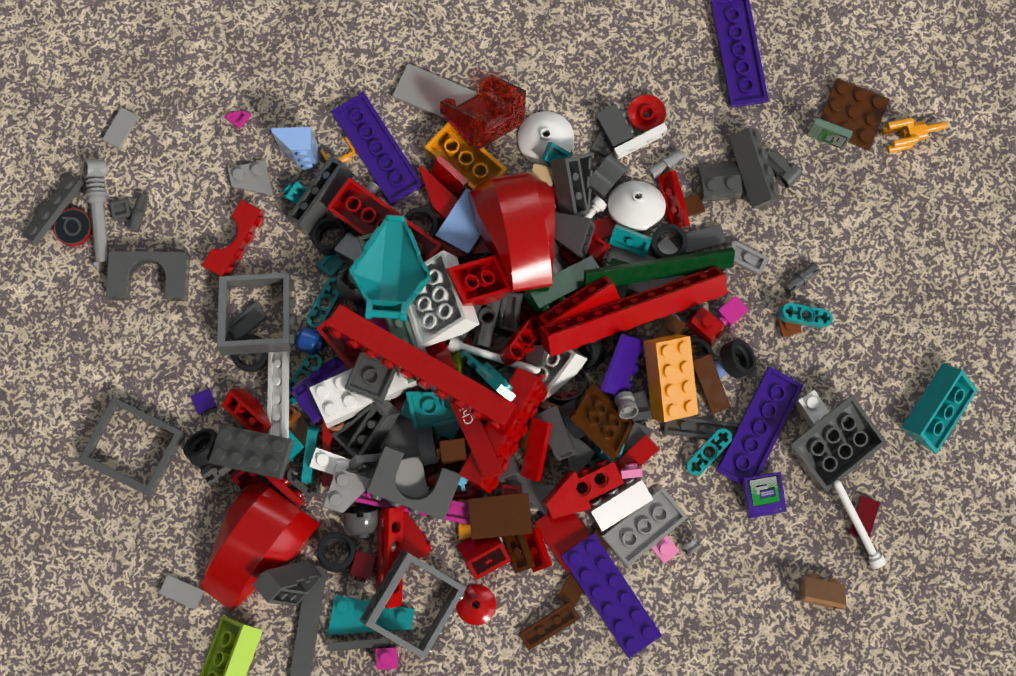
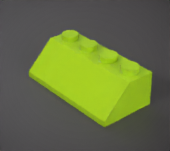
(231, 649)

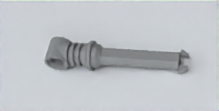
(94, 172)

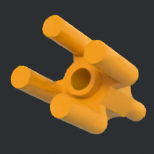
(910, 132)

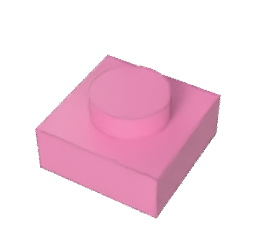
(631, 471)
(665, 549)

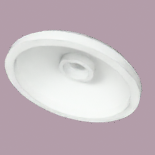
(531, 138)
(634, 212)

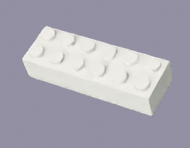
(339, 404)

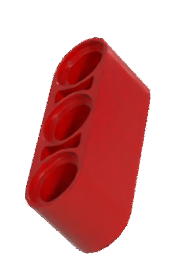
(521, 341)

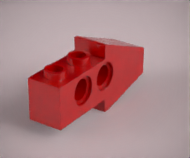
(564, 496)

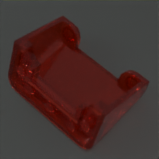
(487, 115)

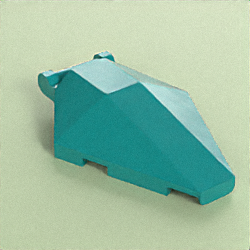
(390, 270)

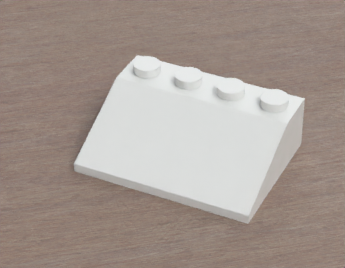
(437, 309)

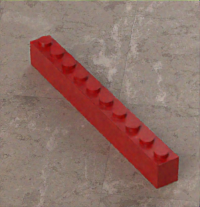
(633, 311)
(421, 367)

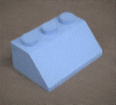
(298, 145)

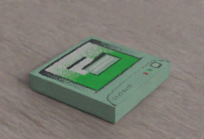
(829, 133)

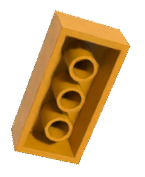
(471, 163)
(670, 377)

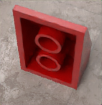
(479, 281)

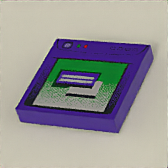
(764, 495)

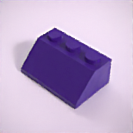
(623, 364)
(302, 393)

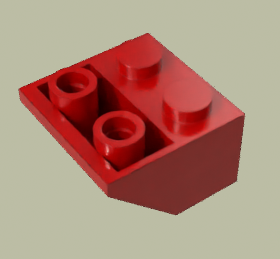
(483, 555)

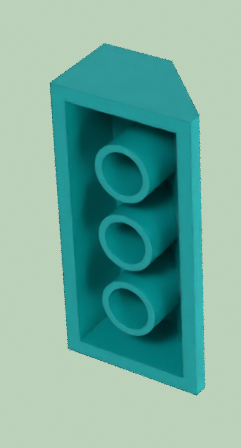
(939, 407)

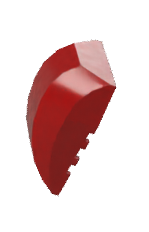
(518, 227)
(256, 536)

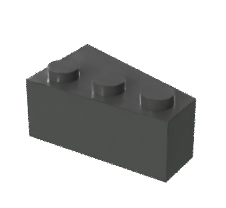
(287, 583)

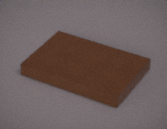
(500, 516)

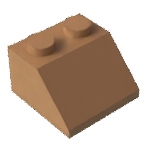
(822, 592)

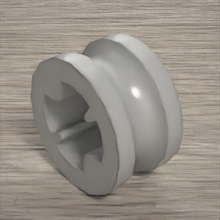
(692, 546)

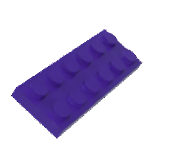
(739, 52)
(377, 148)
(759, 426)
(611, 595)

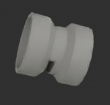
(626, 407)

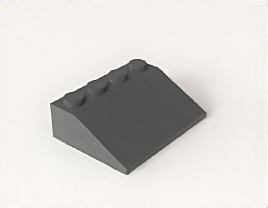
(837, 444)

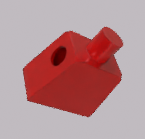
(705, 326)

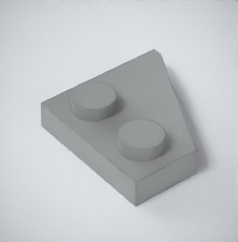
(251, 177)
(344, 490)

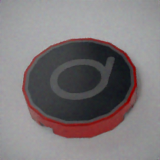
(73, 227)

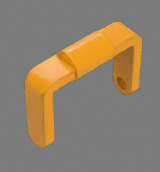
(345, 158)

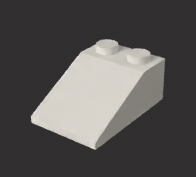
(561, 369)

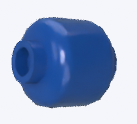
(309, 341)

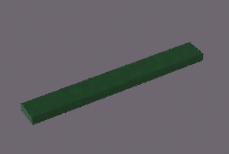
(662, 267)

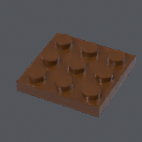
(856, 111)
(601, 421)

